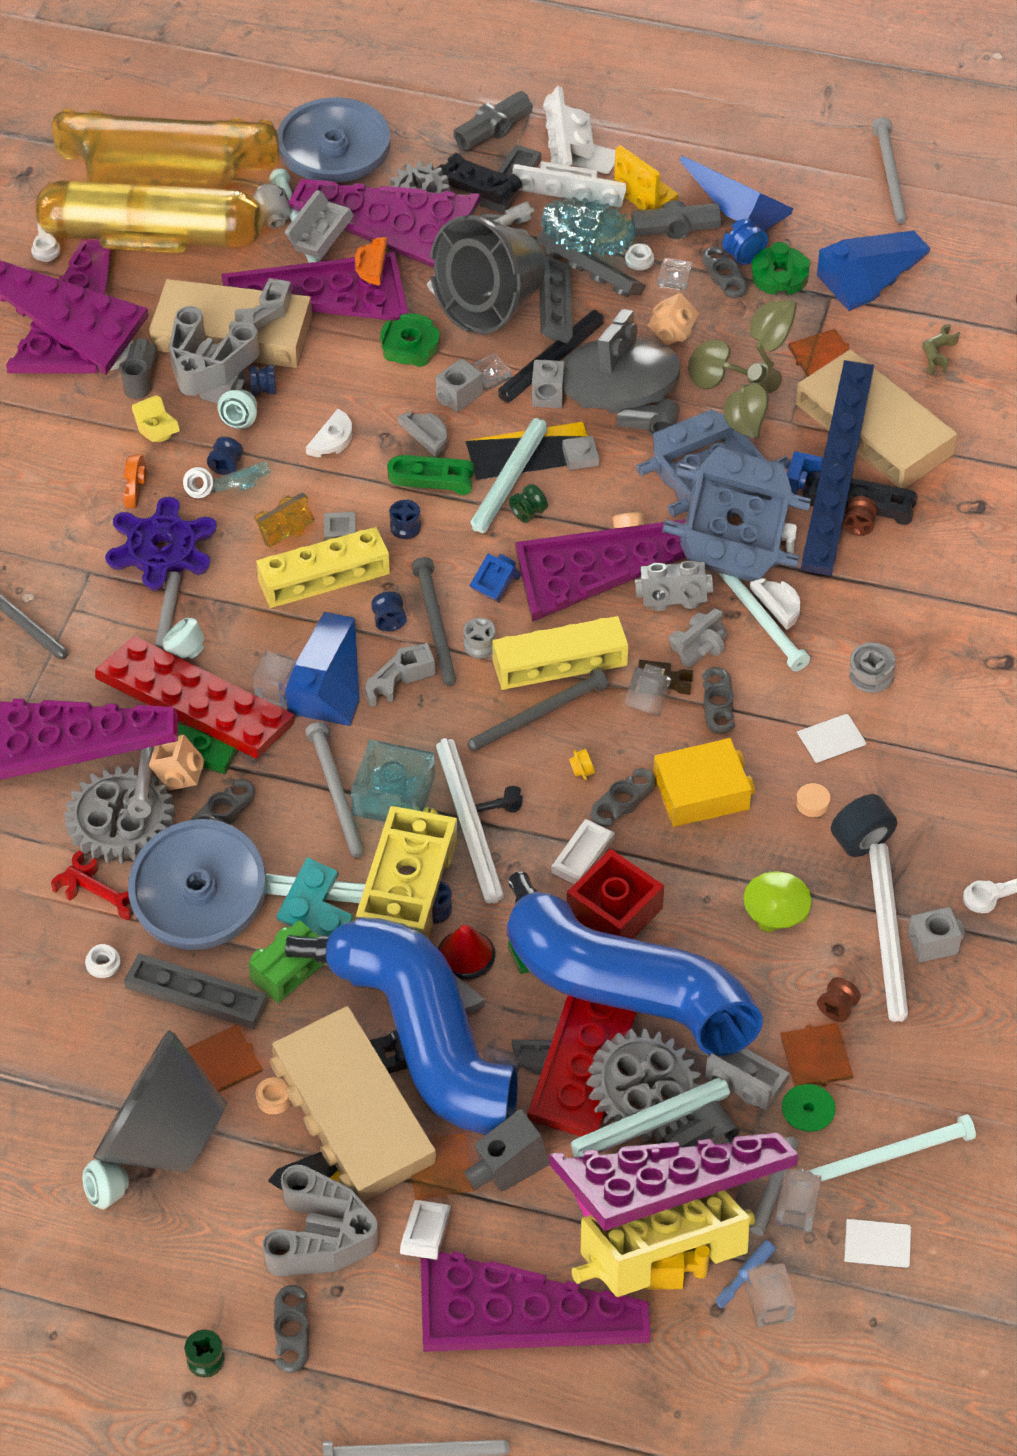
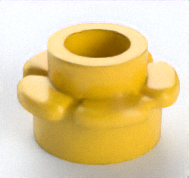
(582, 764)

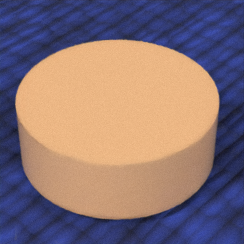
(628, 519)
(813, 800)
(272, 1095)

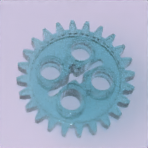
(587, 226)

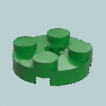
(780, 257)
(416, 352)

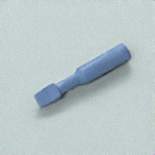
(759, 1257)

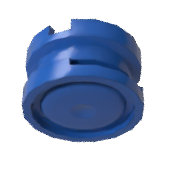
(745, 241)

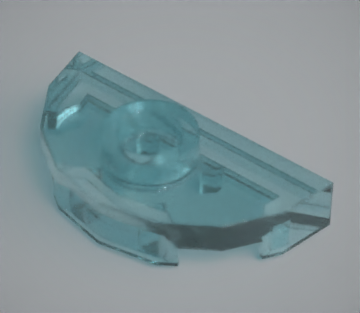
(242, 478)

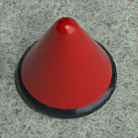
(468, 952)

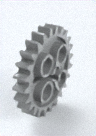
(102, 805)
(635, 1058)

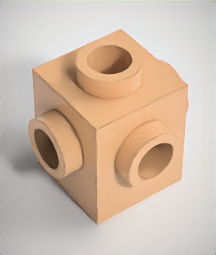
(673, 319)
(177, 763)

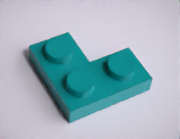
(307, 900)

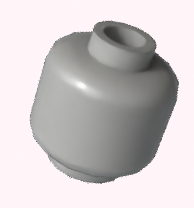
(273, 204)

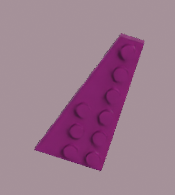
(403, 215)
(73, 315)
(582, 565)

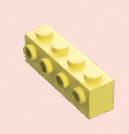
(323, 567)
(559, 652)

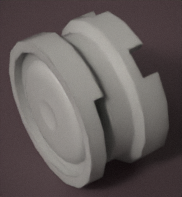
(872, 667)

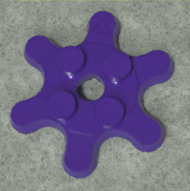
(162, 526)

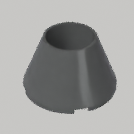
(484, 272)
(165, 1114)

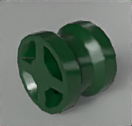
(528, 503)
(209, 1361)

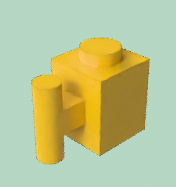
(669, 1272)

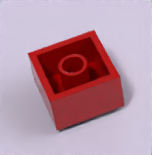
(616, 897)

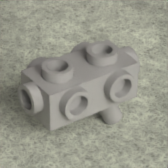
(674, 584)

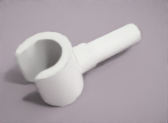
(789, 536)

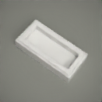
(582, 851)
(425, 1229)

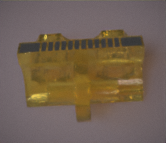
(284, 520)

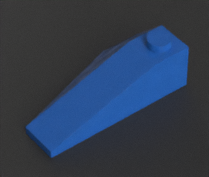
(865, 265)
(326, 673)

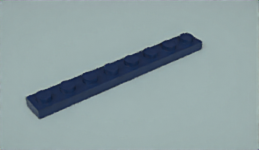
(837, 468)

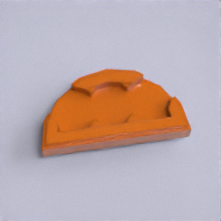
(370, 260)
(136, 475)

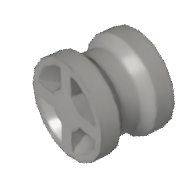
(484, 632)

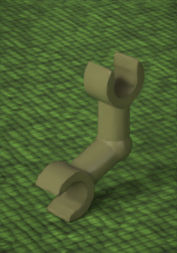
(930, 347)

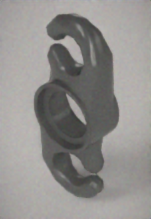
(733, 279)
(723, 689)
(237, 803)
(609, 803)
(296, 1343)

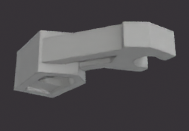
(273, 304)
(406, 666)

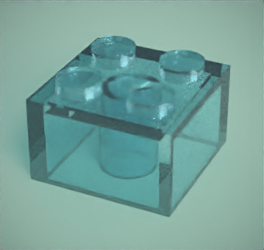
(391, 777)

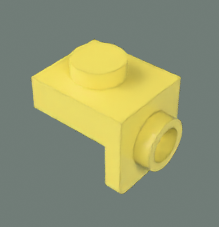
(153, 420)

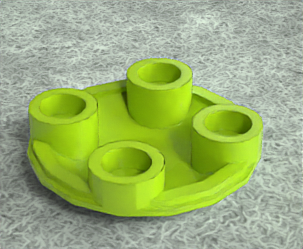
(777, 900)

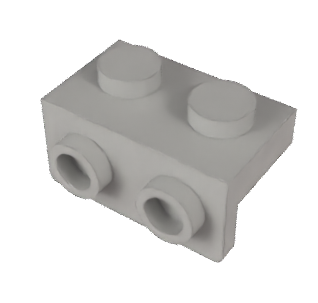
(318, 225)
(748, 1076)

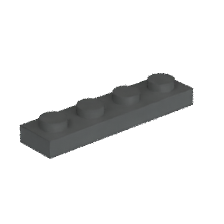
(600, 270)
(556, 301)
(196, 991)

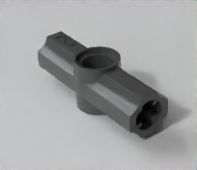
(493, 120)
(676, 219)

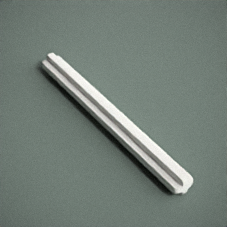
(470, 821)
(888, 933)

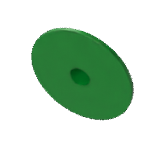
(808, 1107)

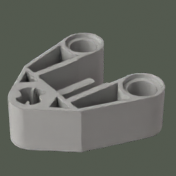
(206, 365)
(330, 1231)

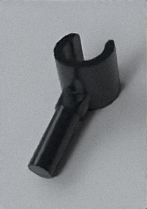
(511, 802)

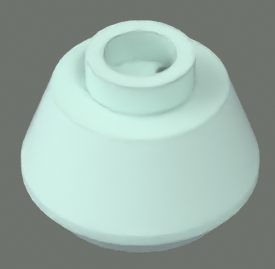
(237, 409)
(184, 639)
(104, 1183)

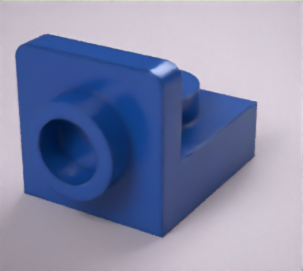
(799, 469)
(494, 576)

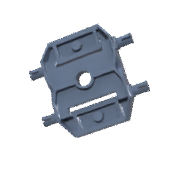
(690, 436)
(744, 549)

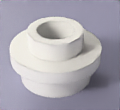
(639, 257)
(190, 485)
(99, 954)

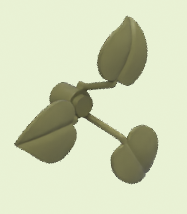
(707, 365)

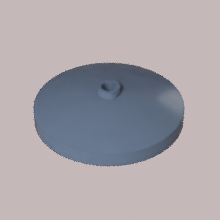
(333, 139)
(197, 884)

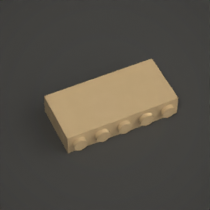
(279, 341)
(897, 431)
(352, 1104)

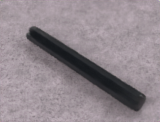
(554, 352)

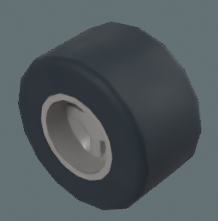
(863, 824)

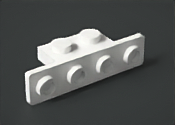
(567, 130)
(570, 182)

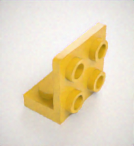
(641, 181)

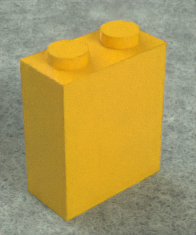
(703, 782)

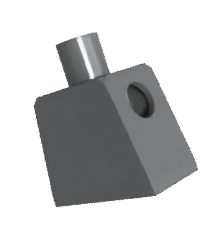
(508, 1154)

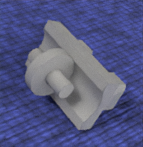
(704, 636)

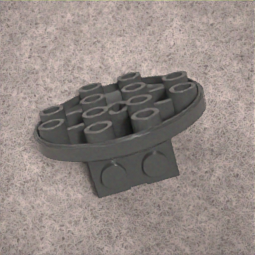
(620, 369)

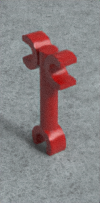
(81, 876)

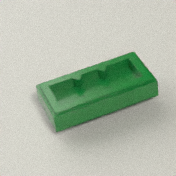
(217, 754)

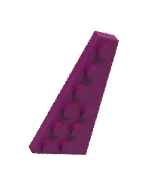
(334, 287)
(41, 352)
(70, 732)
(663, 1176)
(509, 1307)

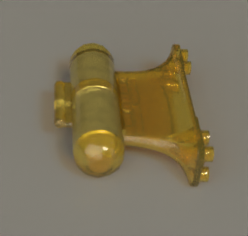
(156, 181)

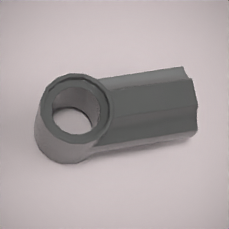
(138, 369)
(650, 416)
(706, 1124)

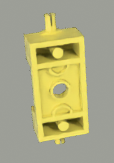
(412, 840)
(625, 1252)

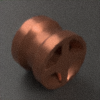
(860, 515)
(838, 1000)

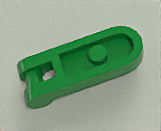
(431, 473)

